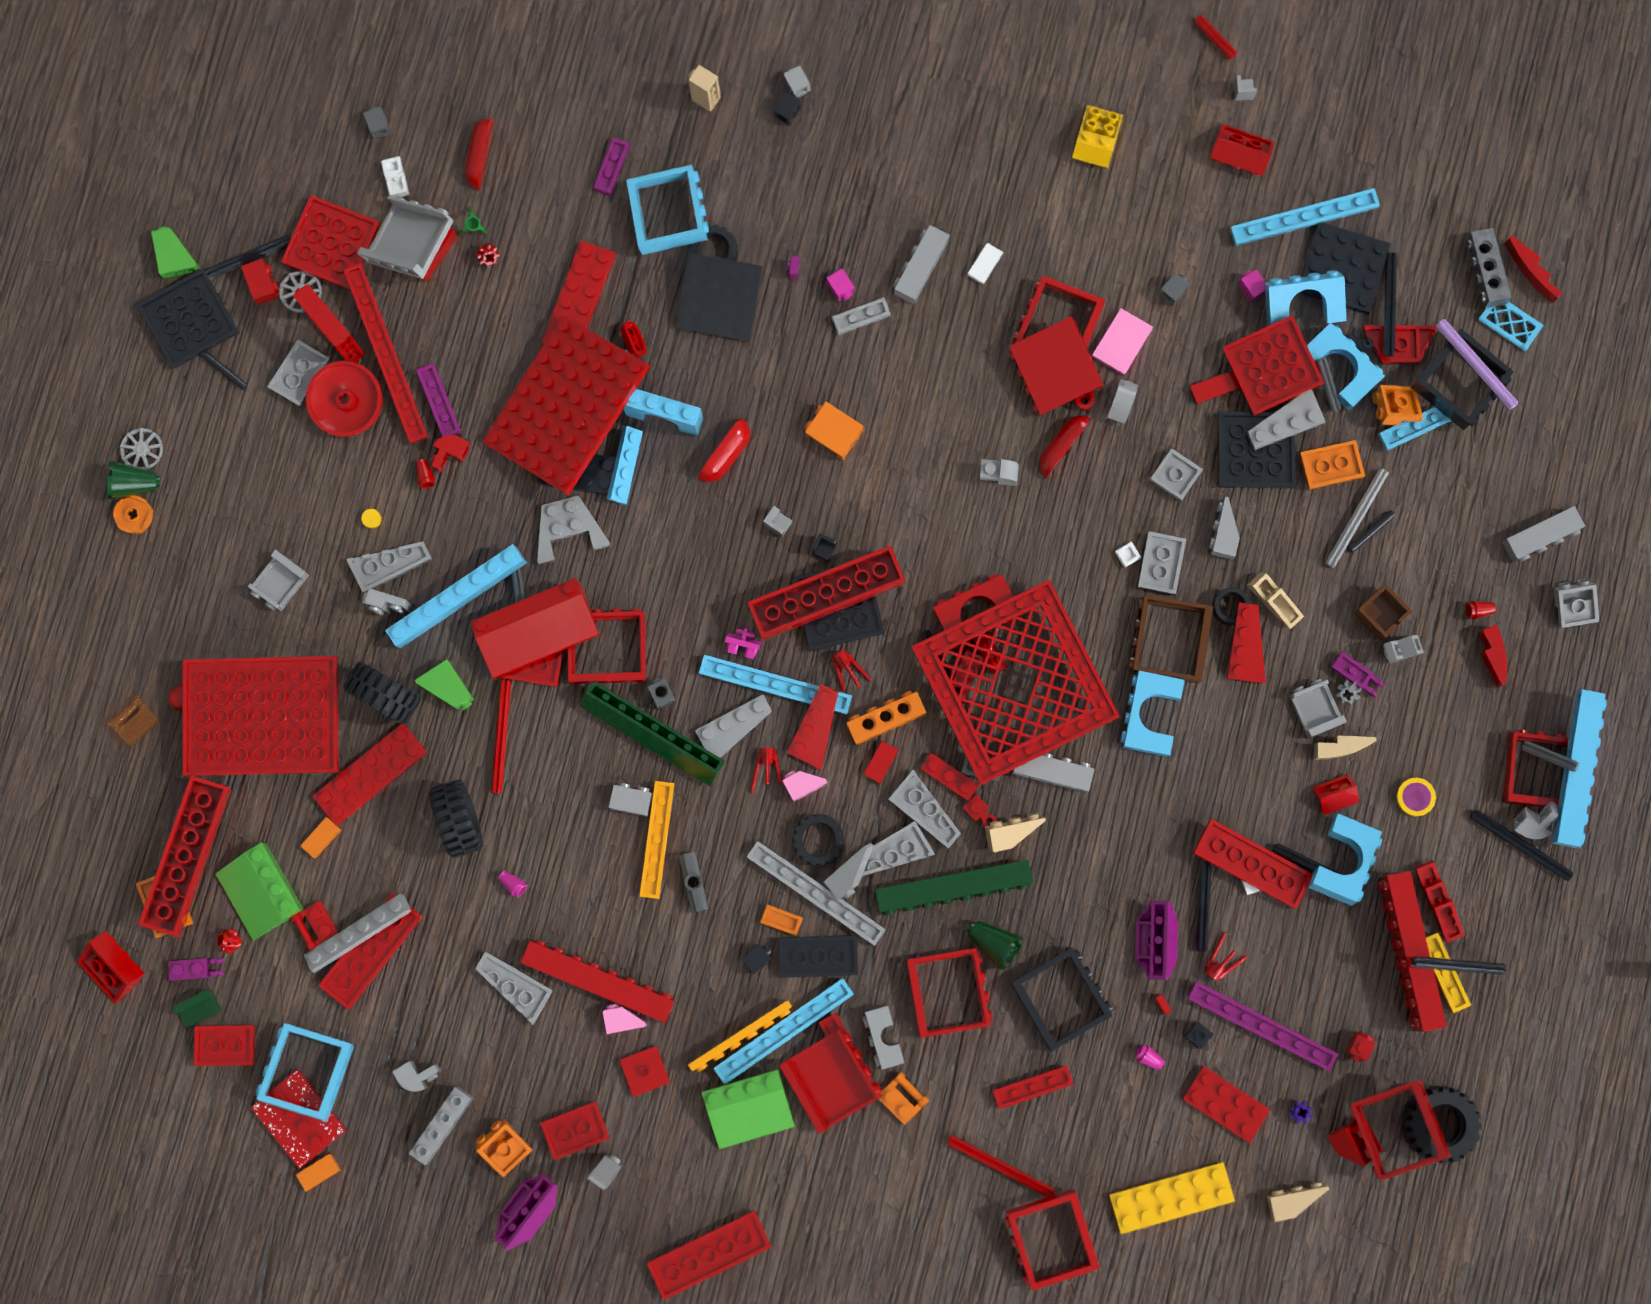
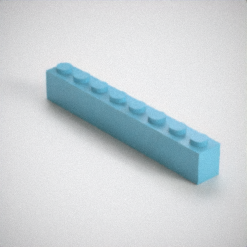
(456, 596)
(1576, 785)

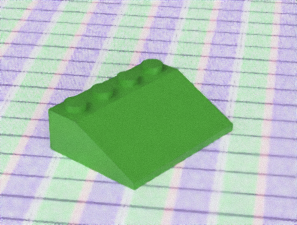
(259, 891)
(748, 1109)

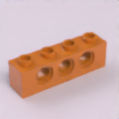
(880, 727)

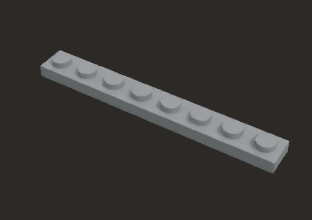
(815, 893)

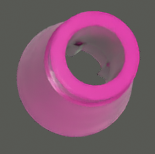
(513, 884)
(1149, 1057)

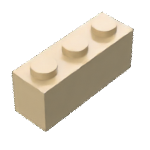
(704, 88)

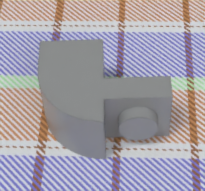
(1123, 401)
(1002, 471)
(1403, 649)
(1536, 825)
(411, 1079)

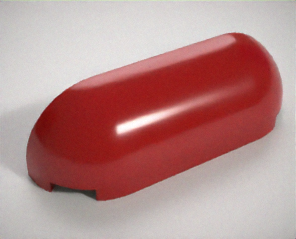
(478, 153)
(1062, 443)
(726, 452)

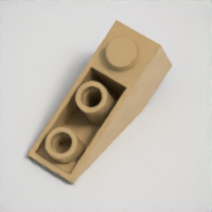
(1008, 834)
(1292, 1203)

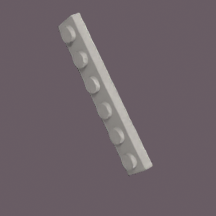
(357, 933)

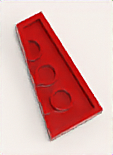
(1246, 652)
(814, 731)

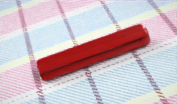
(1224, 46)

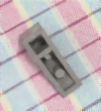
(849, 874)
(605, 1171)

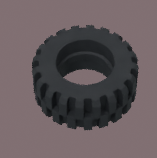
(382, 693)
(456, 818)
(1467, 1119)

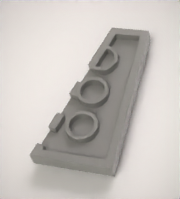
(1293, 418)
(381, 567)
(732, 727)
(920, 806)
(898, 849)
(518, 988)

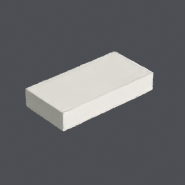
(985, 263)

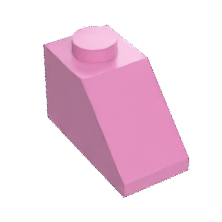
(802, 784)
(621, 1019)

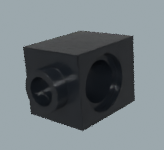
(787, 108)
(757, 958)
(1198, 1035)

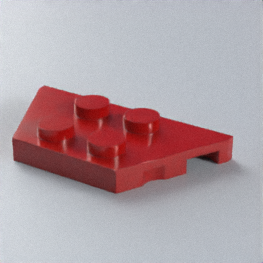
(1410, 342)

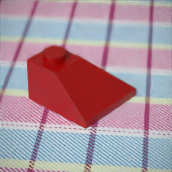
(1349, 1145)

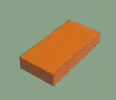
(320, 838)
(781, 920)
(318, 1172)

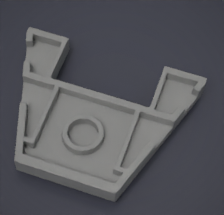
(564, 520)

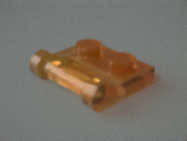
(138, 725)

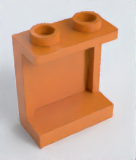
(834, 430)

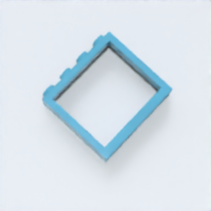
(674, 240)
(335, 1081)

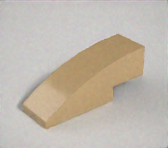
(1275, 600)
(1341, 747)

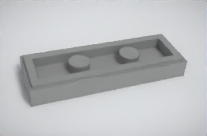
(861, 316)

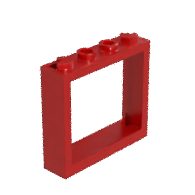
(1068, 290)
(328, 324)
(634, 677)
(1537, 737)
(983, 996)
(1430, 1119)
(1068, 1195)

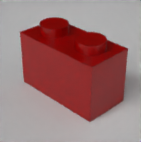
(260, 281)

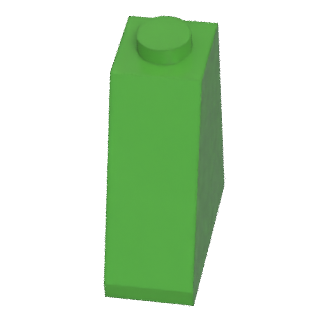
(171, 254)
(447, 685)

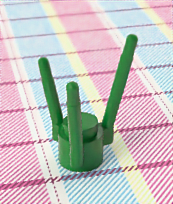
(472, 224)

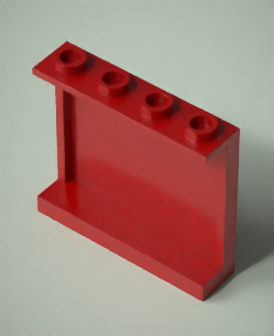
(1055, 366)
(831, 1080)

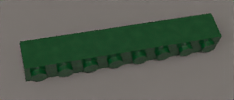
(652, 733)
(954, 886)

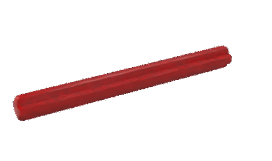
(501, 735)
(1000, 1166)

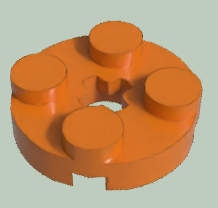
(123, 519)

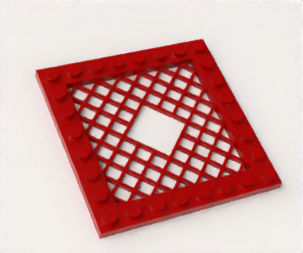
(1079, 660)

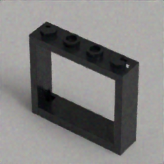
(1446, 406)
(1034, 1015)

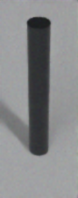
(224, 370)
(1371, 531)

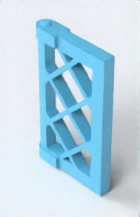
(1511, 337)

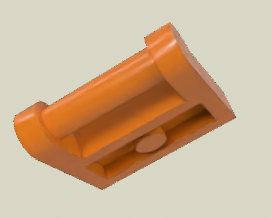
(898, 1103)

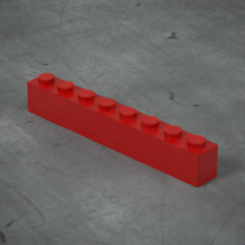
(597, 981)

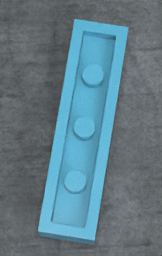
(1409, 430)
(624, 465)

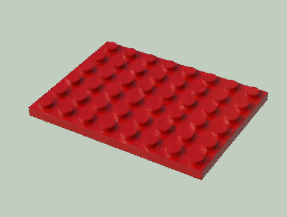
(565, 404)
(260, 716)

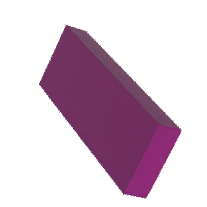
(611, 166)

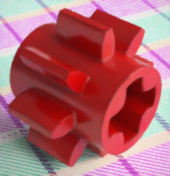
(486, 249)
(228, 941)

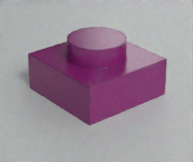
(793, 267)

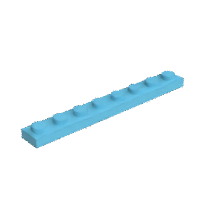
(1304, 217)
(767, 682)
(783, 1031)

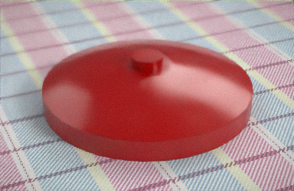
(344, 399)

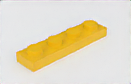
(1447, 980)

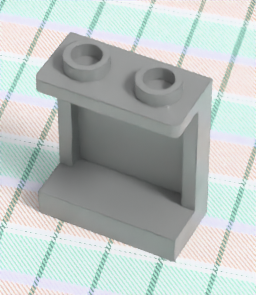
(278, 582)
(1316, 708)

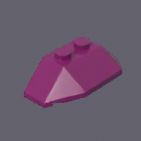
(1157, 940)
(526, 1211)

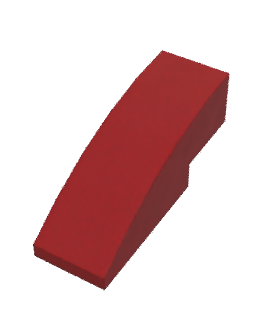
(1495, 654)

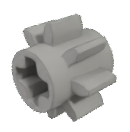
(1351, 687)

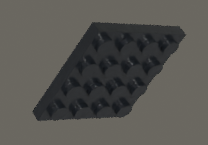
(1354, 256)
(719, 296)
(188, 318)
(1249, 468)
(845, 625)

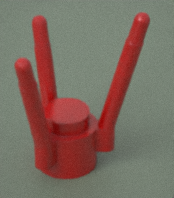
(842, 660)
(766, 758)
(1217, 970)

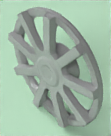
(283, 285)
(141, 448)

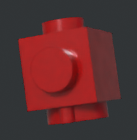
(1360, 1047)

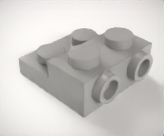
(383, 603)
(1576, 603)

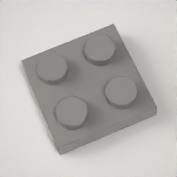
(1176, 474)

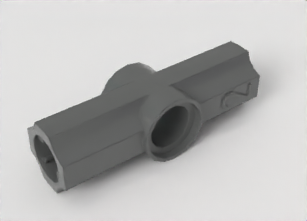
(691, 869)

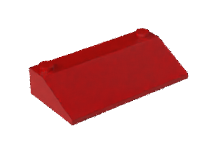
(535, 628)

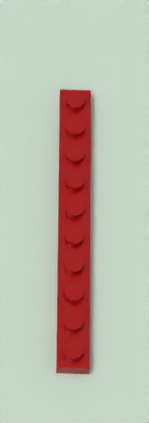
(385, 353)

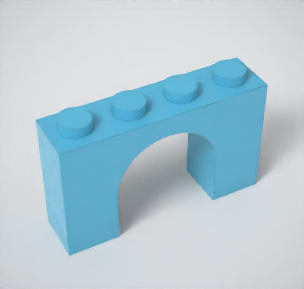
(1330, 285)
(1365, 373)
(685, 416)
(1136, 735)
(1364, 842)

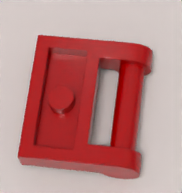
(320, 922)

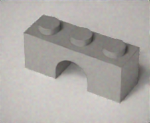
(886, 1055)

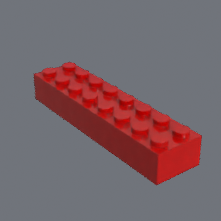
(826, 593)
(185, 856)
(1410, 941)

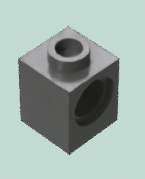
(377, 122)
(1174, 288)
(664, 701)

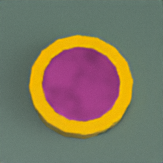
(1416, 797)

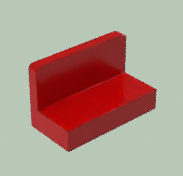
(1336, 794)

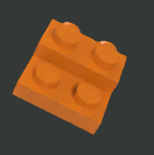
(1397, 404)
(502, 1147)

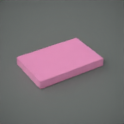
(1122, 341)

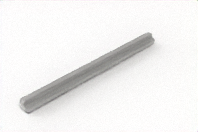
(1356, 518)

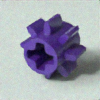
(1294, 1110)

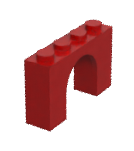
(993, 591)

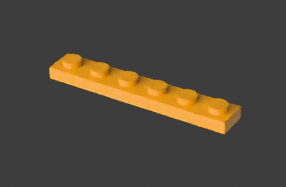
(657, 840)
(748, 1032)

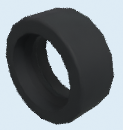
(1216, 604)

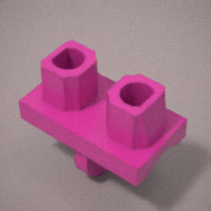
(734, 641)

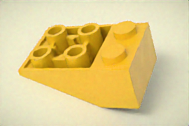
(1097, 136)

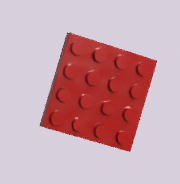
(329, 241)
(1273, 365)

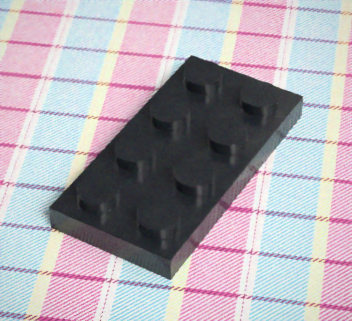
(595, 477)
(818, 956)

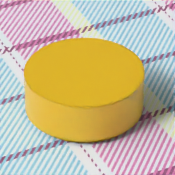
(371, 518)

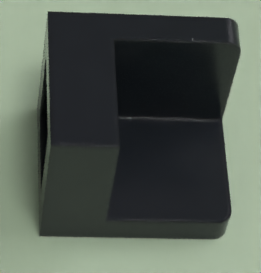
(824, 547)

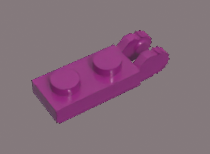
(1354, 671)
(193, 969)

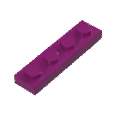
(438, 400)

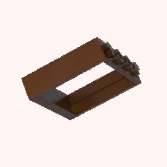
(1206, 611)

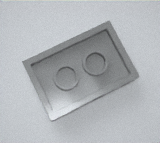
(297, 371)
(1161, 563)

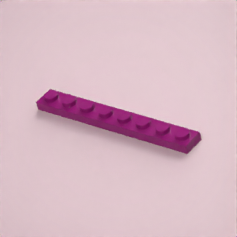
(1262, 1026)

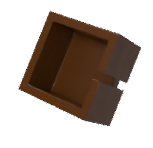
(1382, 611)

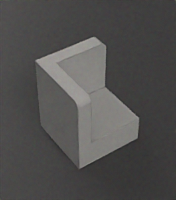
(797, 81)
(1244, 89)
(777, 522)

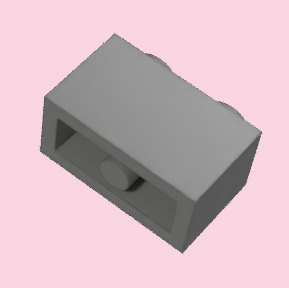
(631, 800)

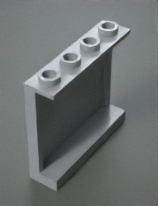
(408, 237)

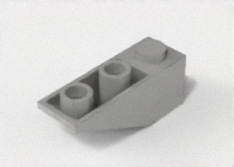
(1226, 534)

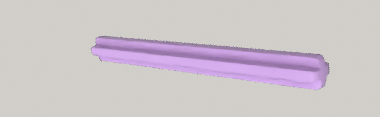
(1477, 364)

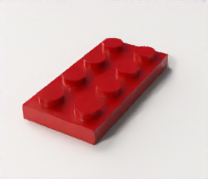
(1226, 1104)

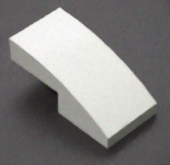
(395, 177)

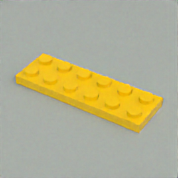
(1171, 1197)

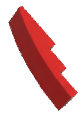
(1527, 263)
(1439, 901)

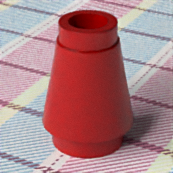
(425, 476)
(1479, 609)

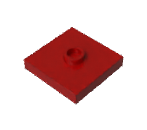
(644, 1071)

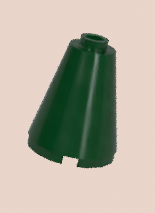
(130, 480)
(995, 942)

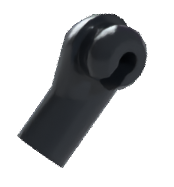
(1361, 344)

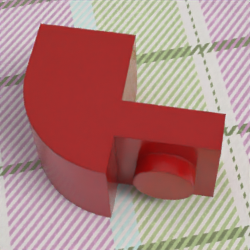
(449, 446)

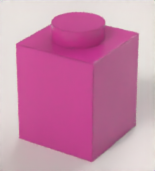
(840, 285)
(1252, 285)

